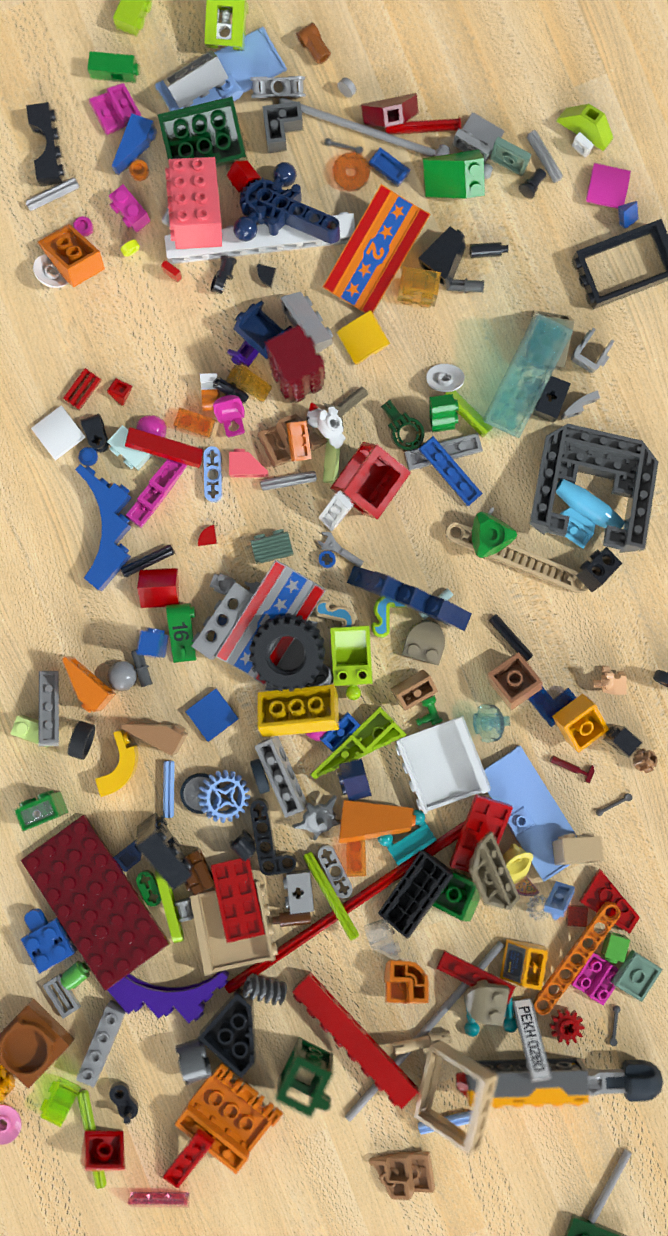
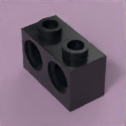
(599, 569)

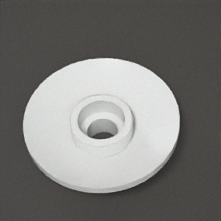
(44, 268)
(445, 377)

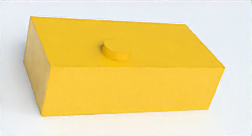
(298, 711)

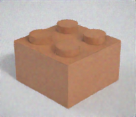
(514, 681)

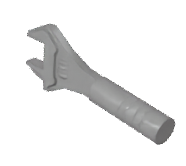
(331, 544)

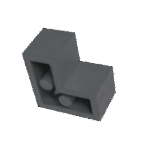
(281, 119)

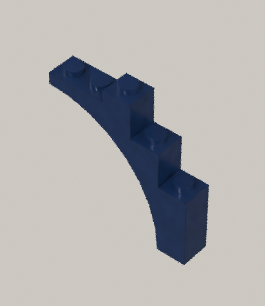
(410, 597)

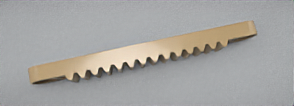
(523, 561)

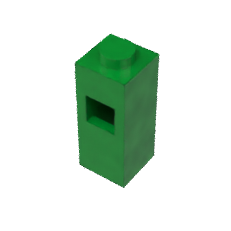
(113, 67)

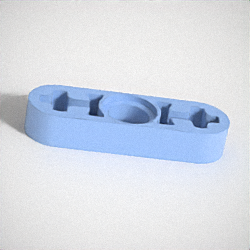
(217, 460)

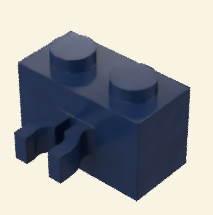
(354, 780)

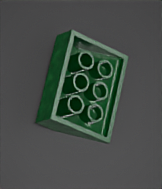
(204, 132)

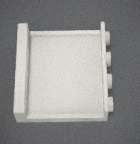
(442, 764)

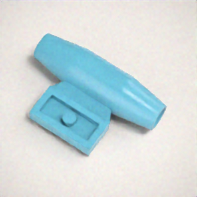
(585, 512)

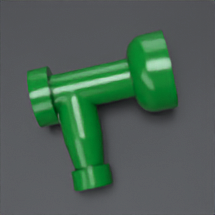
(433, 717)

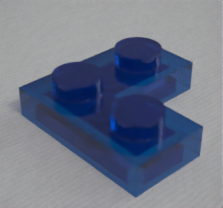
(547, 706)

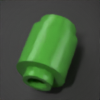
(75, 975)

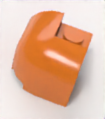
(405, 983)

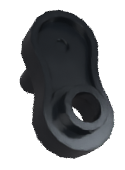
(124, 1101)

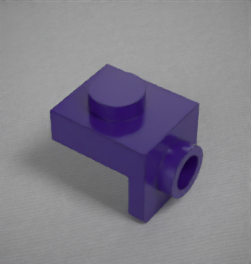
(244, 355)

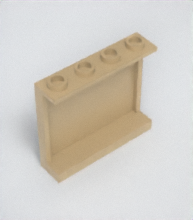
(214, 950)

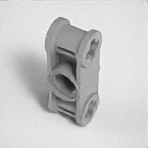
(291, 87)

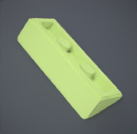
(331, 463)

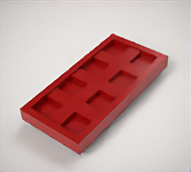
(483, 817)
(238, 900)

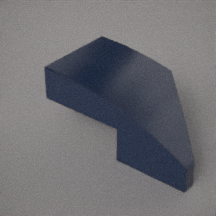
(128, 856)

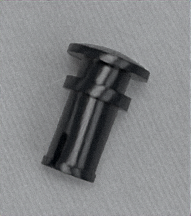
(531, 185)

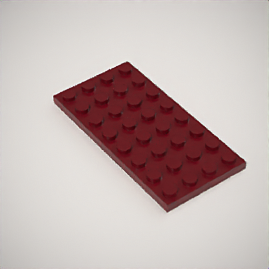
(95, 902)

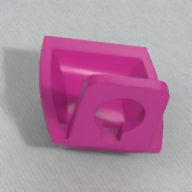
(230, 409)

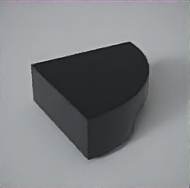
(266, 274)

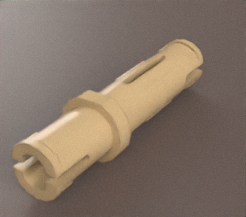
(420, 1042)

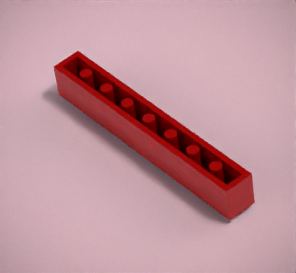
(355, 1040)

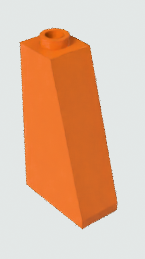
(372, 820)

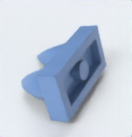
(559, 899)

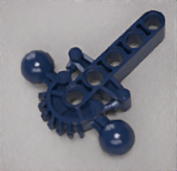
(283, 207)

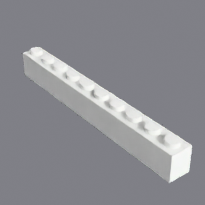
(285, 240)

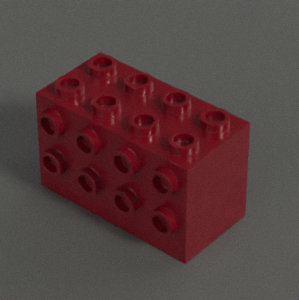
(295, 364)

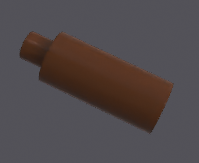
(287, 919)

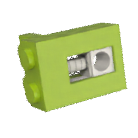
(237, 29)

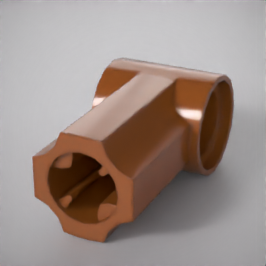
(311, 39)

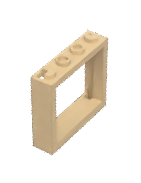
(472, 1139)

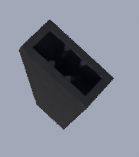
(444, 255)

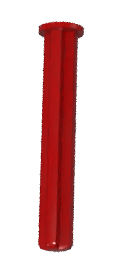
(425, 126)

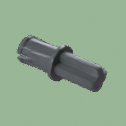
(467, 285)
(141, 668)

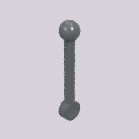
(358, 149)
(627, 797)
(613, 1041)

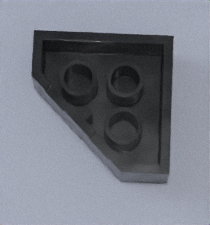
(163, 851)
(232, 1033)

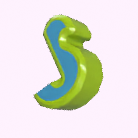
(381, 612)

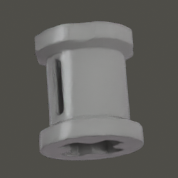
(185, 909)

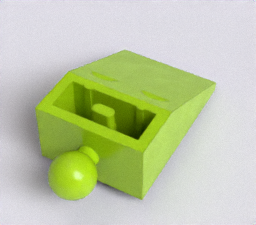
(351, 656)

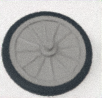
(190, 791)

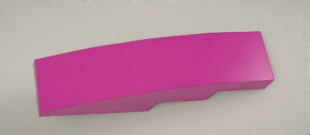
(155, 492)

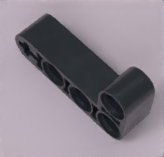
(267, 836)

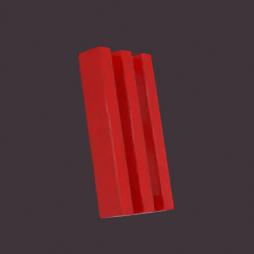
(77, 383)

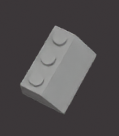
(196, 79)
(299, 312)

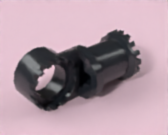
(223, 274)

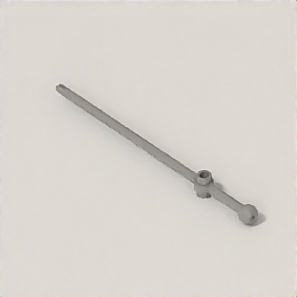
(442, 150)

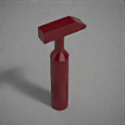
(573, 768)

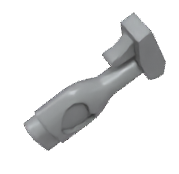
(221, 583)

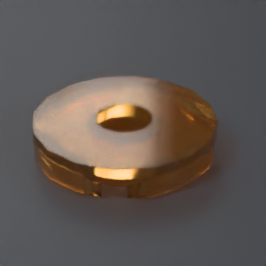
(348, 161)

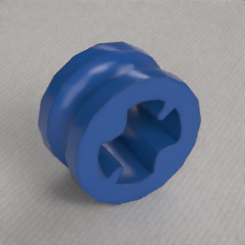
(331, 555)

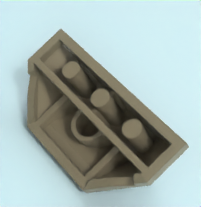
(492, 875)

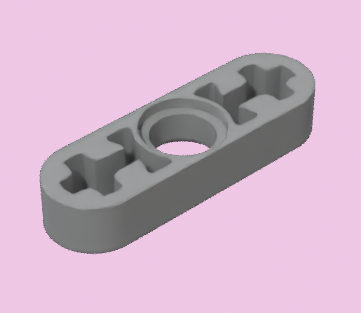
(346, 882)

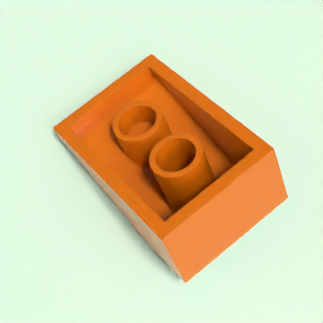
(72, 255)
(88, 687)

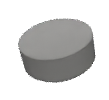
(346, 87)

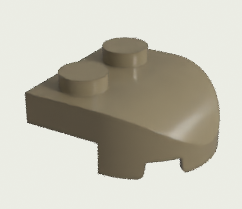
(425, 642)
(487, 1002)

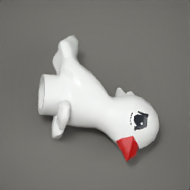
(328, 424)

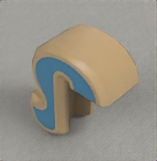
(338, 613)

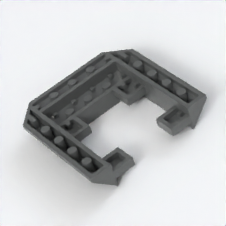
(601, 455)

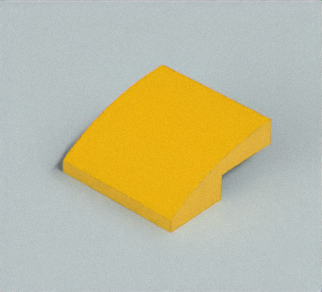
(363, 337)

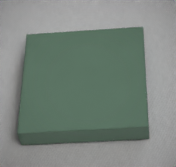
(510, 156)
(636, 975)

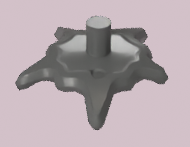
(319, 818)

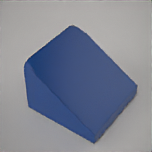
(628, 214)

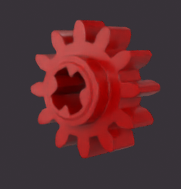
(566, 1019)

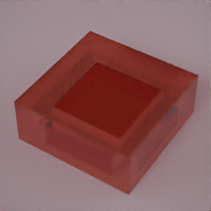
(577, 916)

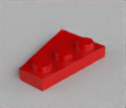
(603, 891)

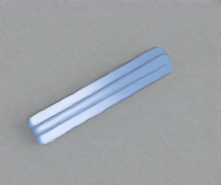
(168, 789)
(457, 1119)

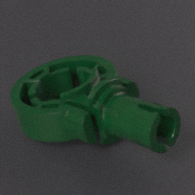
(394, 415)

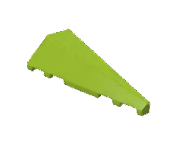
(371, 735)

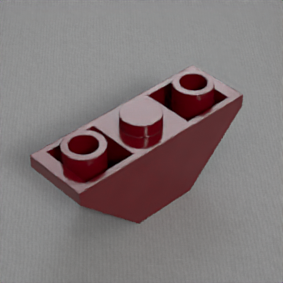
(390, 110)

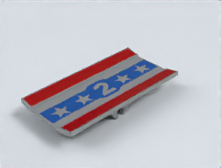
(279, 593)

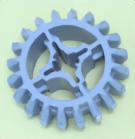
(219, 802)

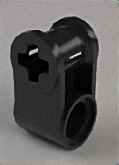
(95, 430)
(243, 845)

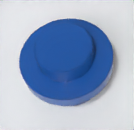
(88, 456)

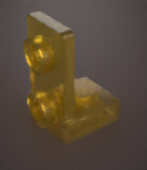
(249, 382)

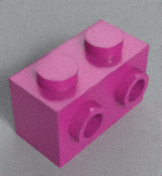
(130, 209)

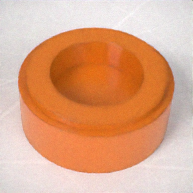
(139, 170)

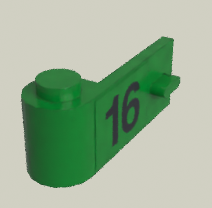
(181, 632)

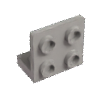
(477, 135)

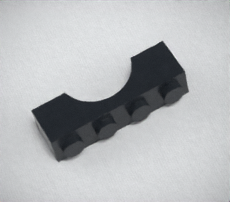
(47, 166)

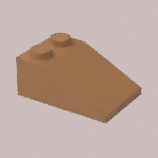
(162, 736)

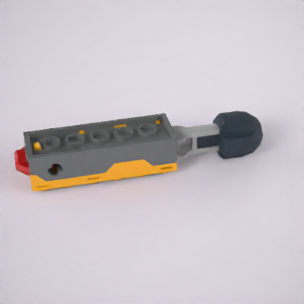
(569, 1082)

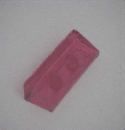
(159, 1199)

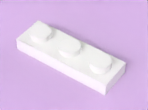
(336, 510)

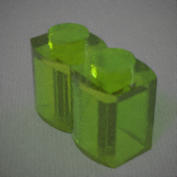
(60, 1101)

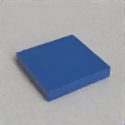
(212, 715)

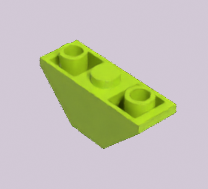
(589, 122)

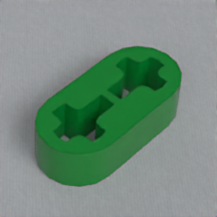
(145, 890)

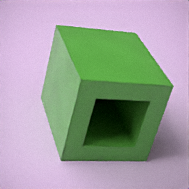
(615, 947)

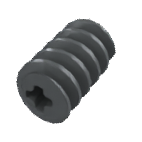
(265, 988)

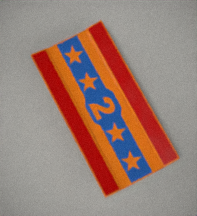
(376, 250)

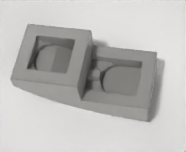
(577, 407)

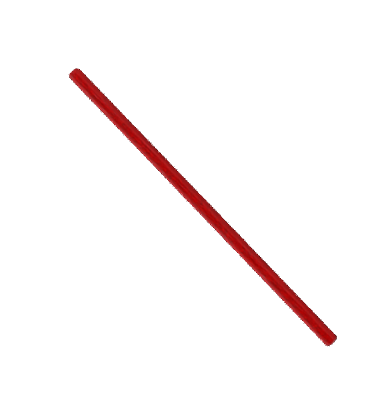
(349, 906)

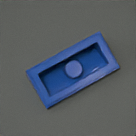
(335, 738)

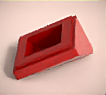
(119, 391)

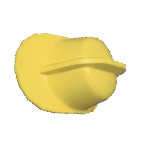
(517, 862)

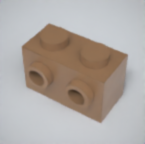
(414, 690)

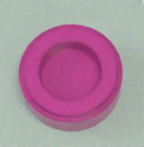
(83, 226)

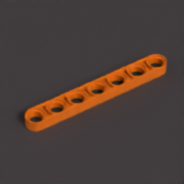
(575, 968)

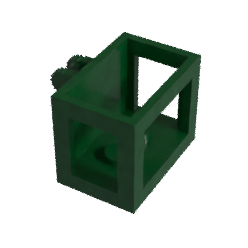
(314, 1060)

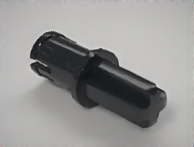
(229, 389)

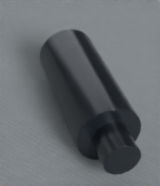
(488, 249)

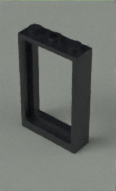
(579, 263)

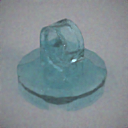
(490, 723)

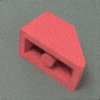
(244, 465)

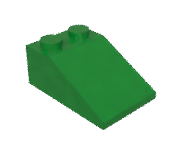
(454, 175)
(459, 897)

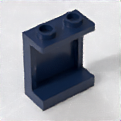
(257, 327)

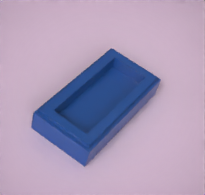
(389, 167)

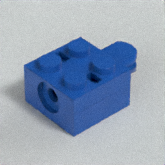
(46, 941)

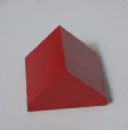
(158, 588)
(103, 1151)

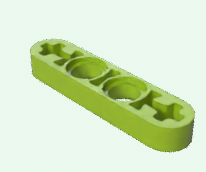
(170, 909)

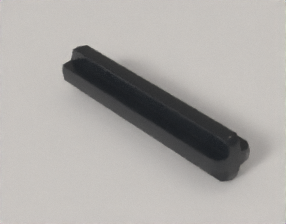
(147, 560)
(510, 637)

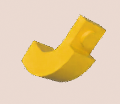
(126, 767)

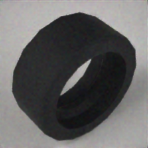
(81, 740)

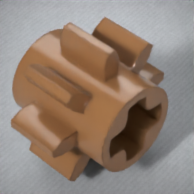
(645, 760)

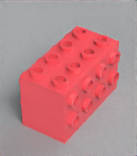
(193, 203)

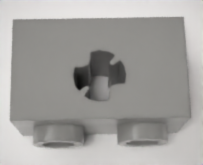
(303, 902)

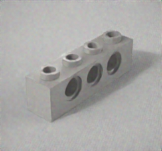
(201, 640)
(281, 776)
(101, 1044)

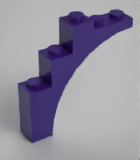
(187, 1000)

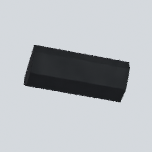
(415, 893)

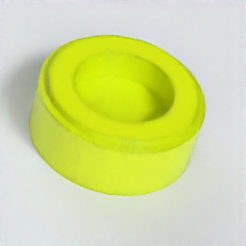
(130, 248)

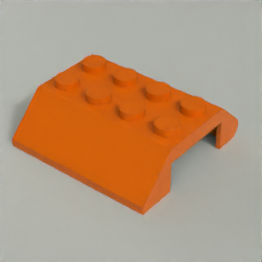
(229, 1115)

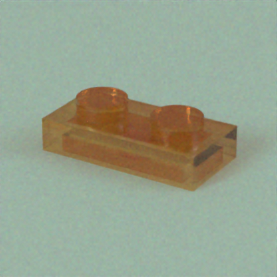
(194, 423)
(356, 858)

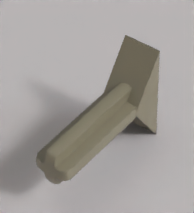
(349, 402)

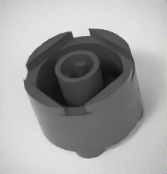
(192, 1061)

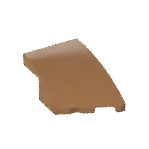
(276, 440)
(405, 1173)

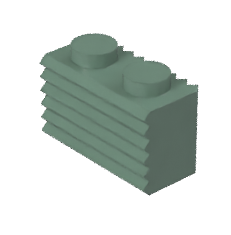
(272, 547)

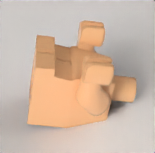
(611, 682)

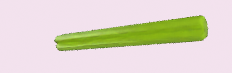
(331, 896)
(89, 1125)

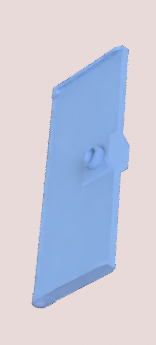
(256, 60)
(535, 814)

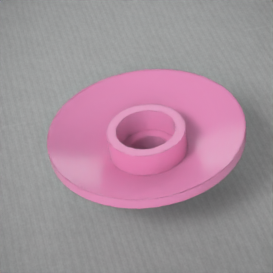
(11, 1130)

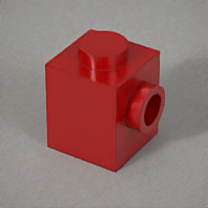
(241, 173)

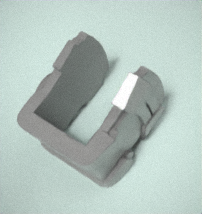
(585, 363)

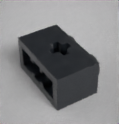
(550, 410)
(622, 740)

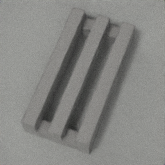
(55, 1000)

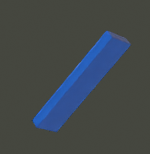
(450, 471)

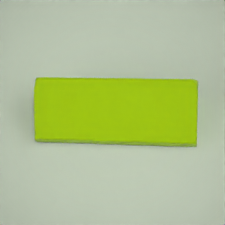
(470, 415)

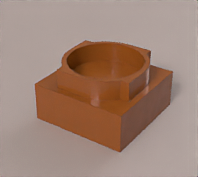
(32, 1043)

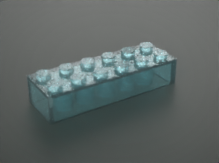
(527, 375)

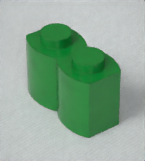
(442, 413)

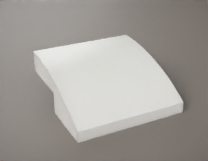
(58, 432)

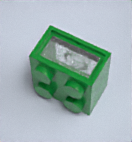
(36, 812)

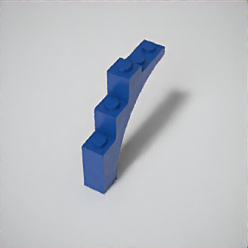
(114, 527)

